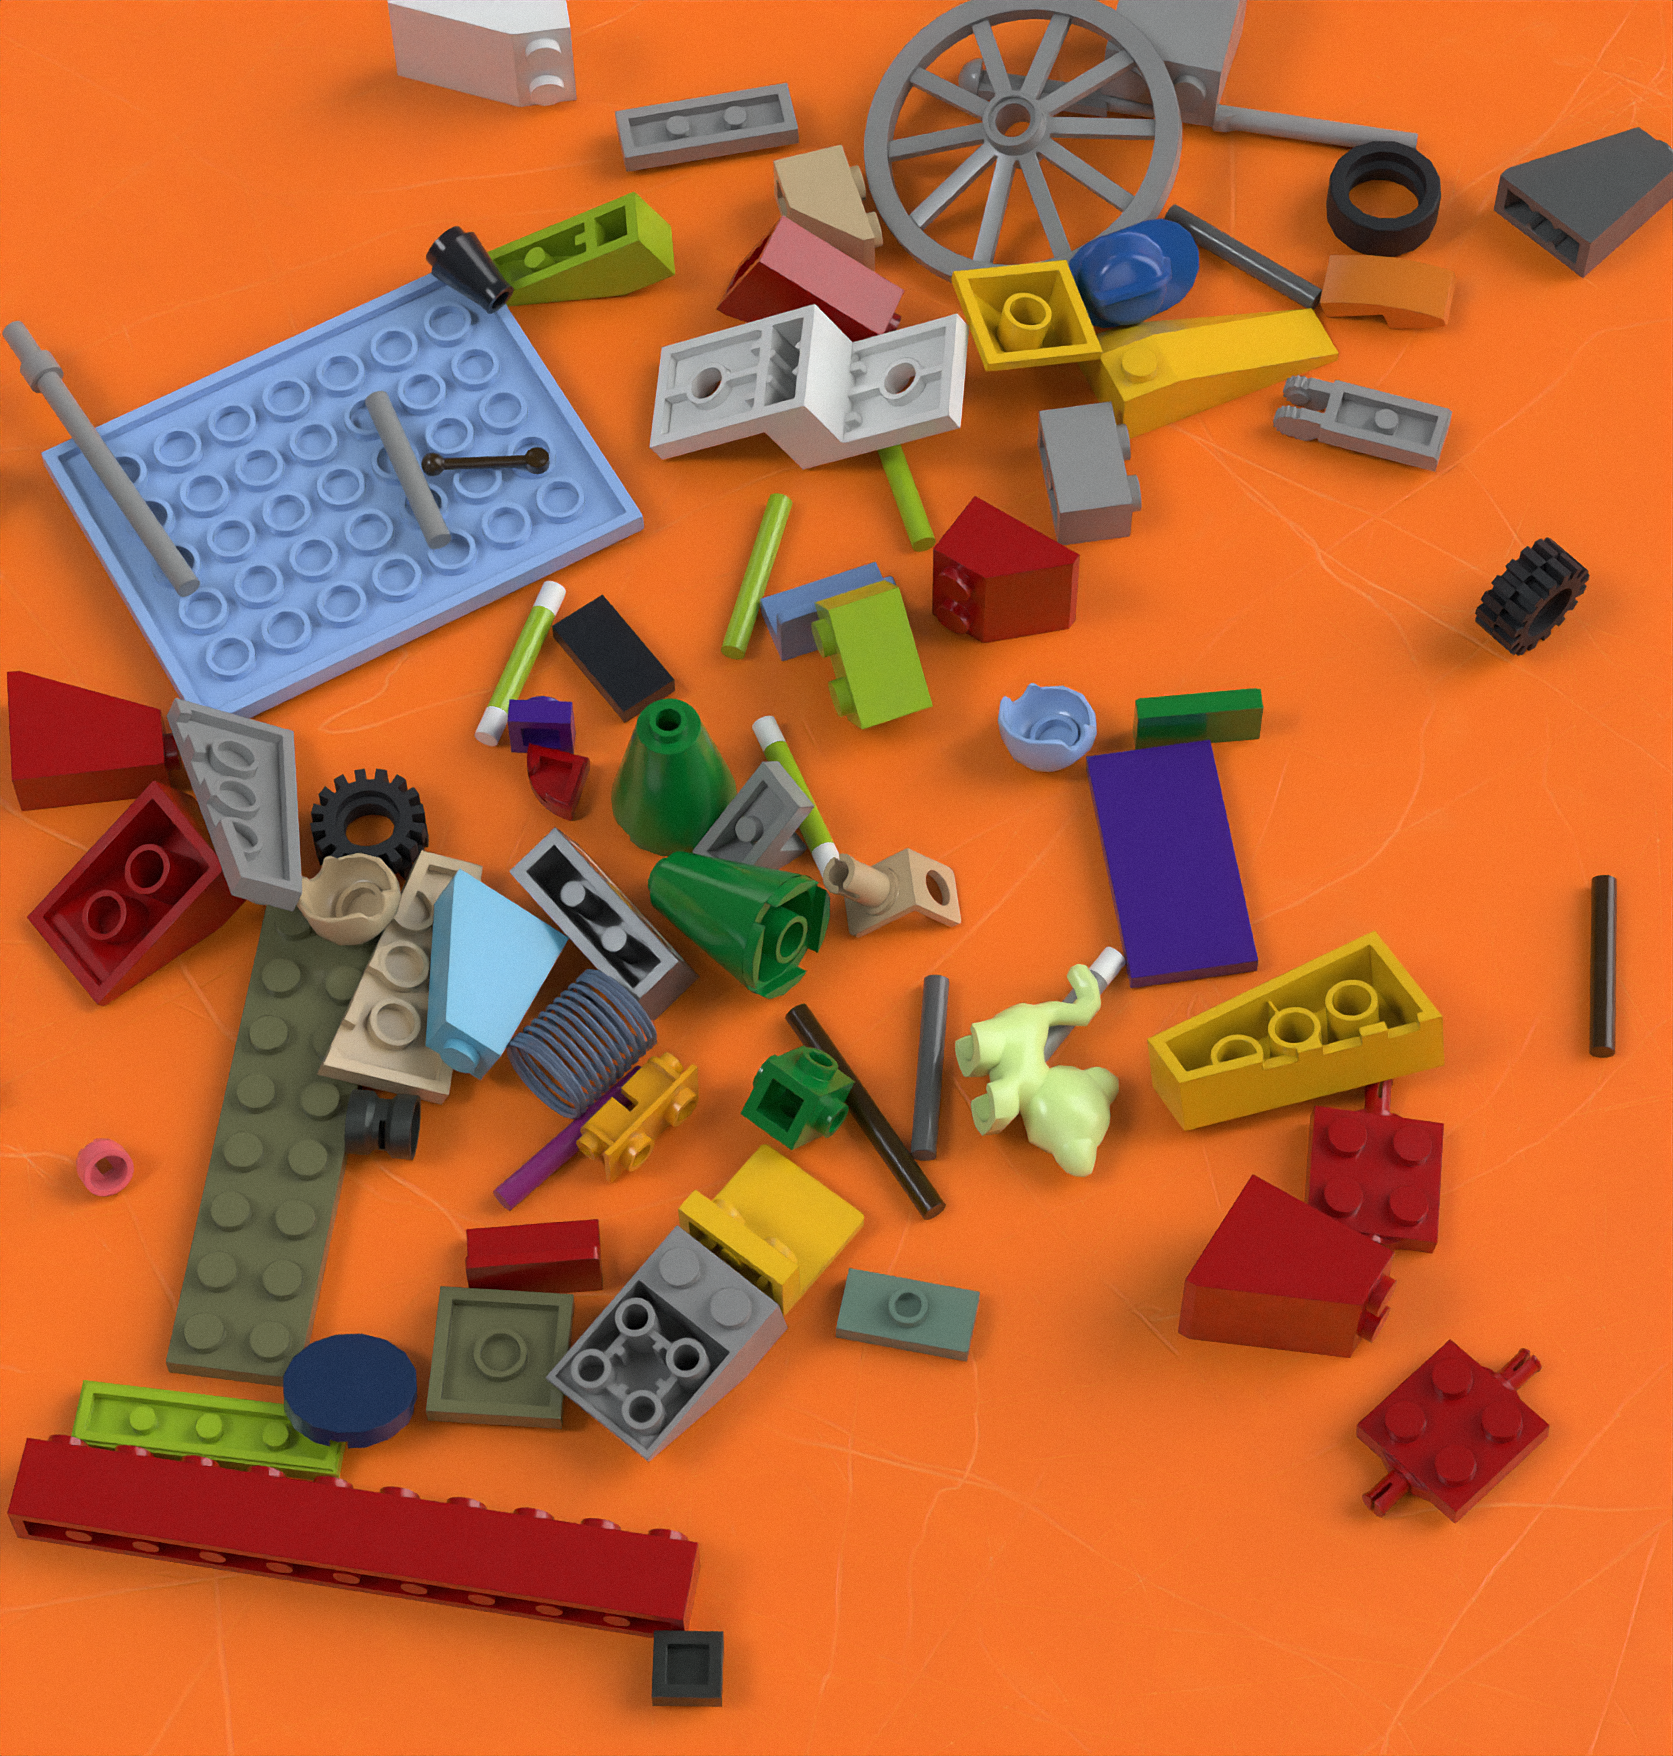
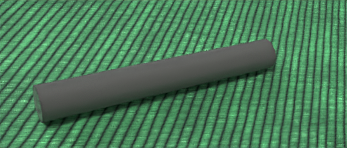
(1246, 258)
(929, 1068)

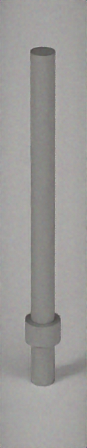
(45, 377)

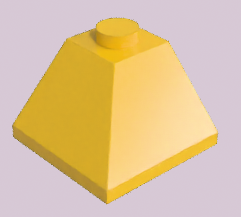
(1026, 315)

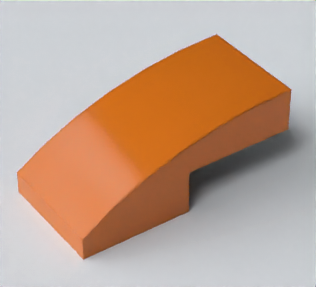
(1399, 289)

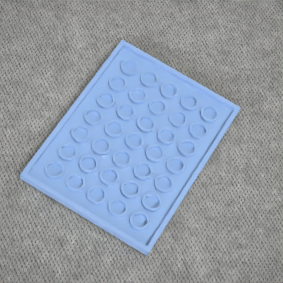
(300, 518)

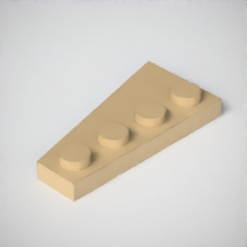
(386, 1020)

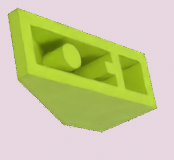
(589, 255)

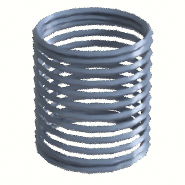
(554, 1065)

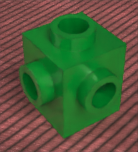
(799, 1097)

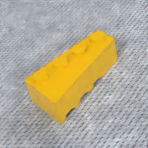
(1299, 1038)

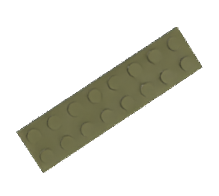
(272, 1165)

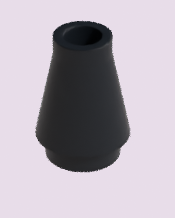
(466, 266)

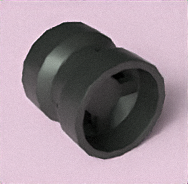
(382, 1124)

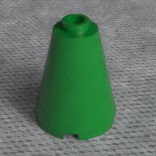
(670, 780)
(743, 916)

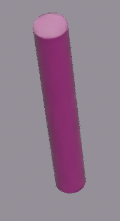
(555, 1152)

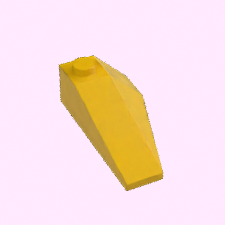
(1192, 364)

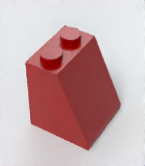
(1287, 1279)

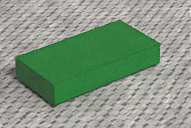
(1198, 717)

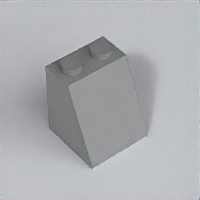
(1193, 41)

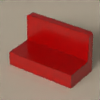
(536, 1257)

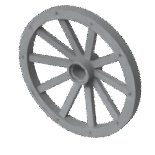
(1012, 107)

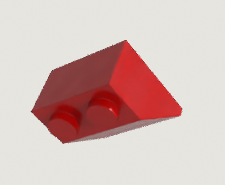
(1002, 577)

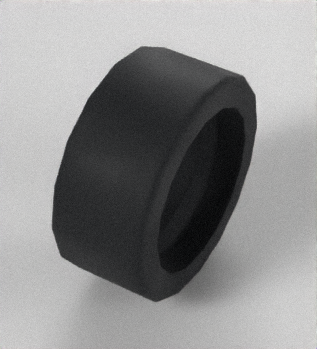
(1383, 162)

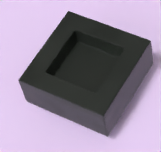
(687, 1668)

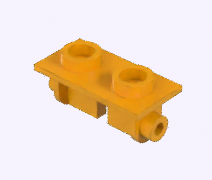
(660, 1100)

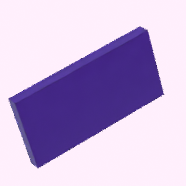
(1171, 864)

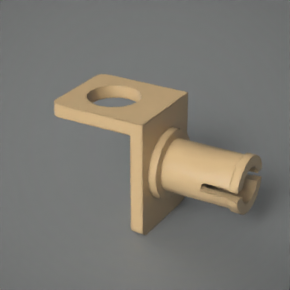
(891, 890)

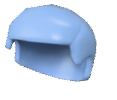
(1047, 727)

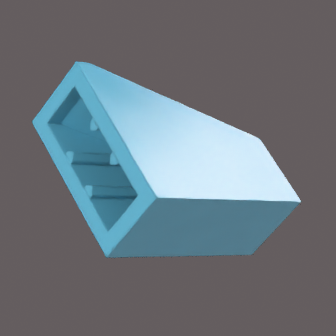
(483, 972)

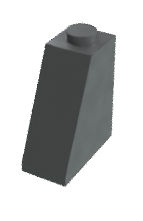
(1588, 196)

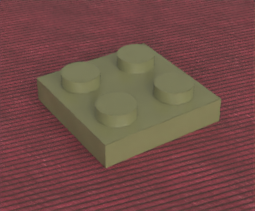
(495, 1357)

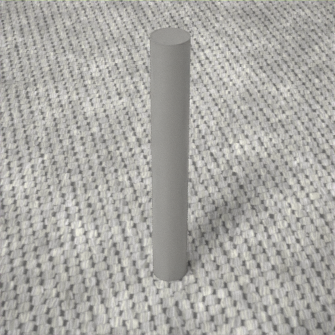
(408, 470)

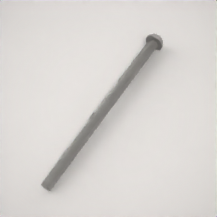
(1227, 118)

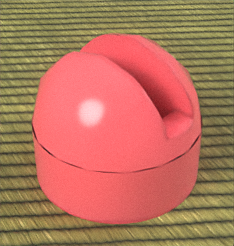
(115, 1178)

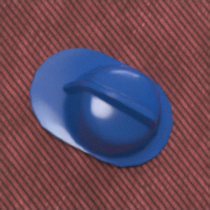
(1135, 272)

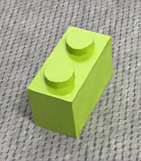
(870, 655)

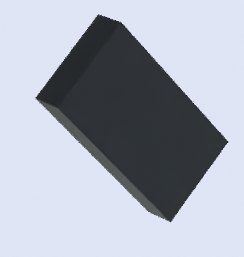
(613, 658)

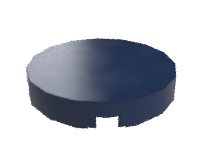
(350, 1390)

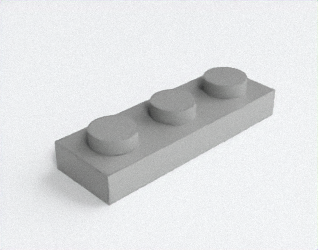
(706, 127)

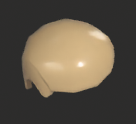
(350, 899)

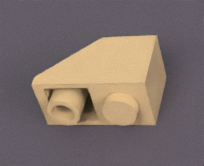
(827, 199)

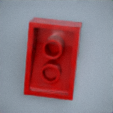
(137, 895)

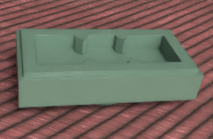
(907, 1314)

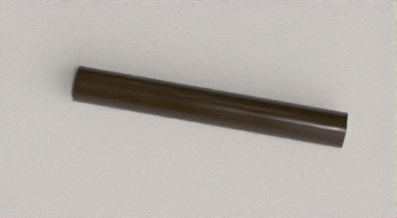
(1603, 966)

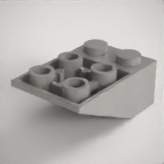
(669, 1345)

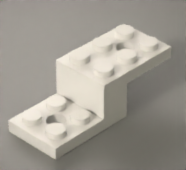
(810, 387)

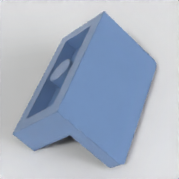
(792, 611)

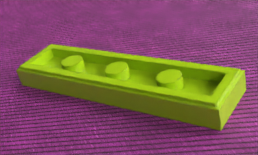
(215, 1427)

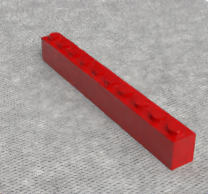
(354, 1537)

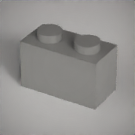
(1086, 473)

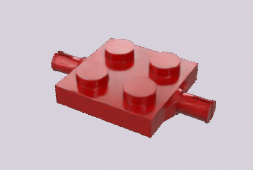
(1377, 1171)
(1452, 1431)

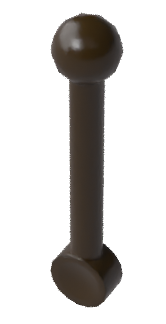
(535, 461)

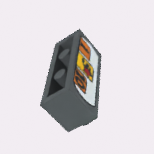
(603, 922)

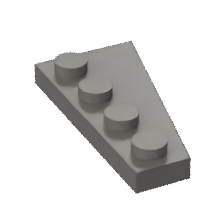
(247, 798)

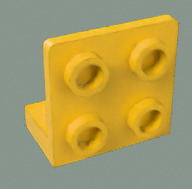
(773, 1225)

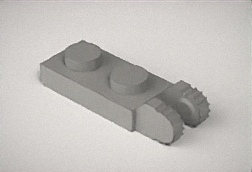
(1364, 421)

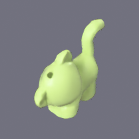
(1060, 1105)

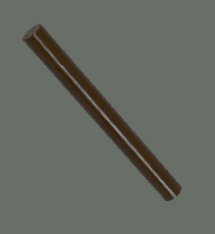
(871, 1118)

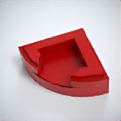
(557, 778)

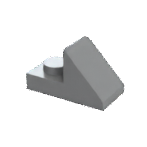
(760, 821)

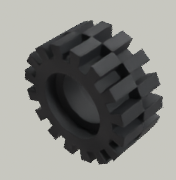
(1531, 596)
(371, 798)

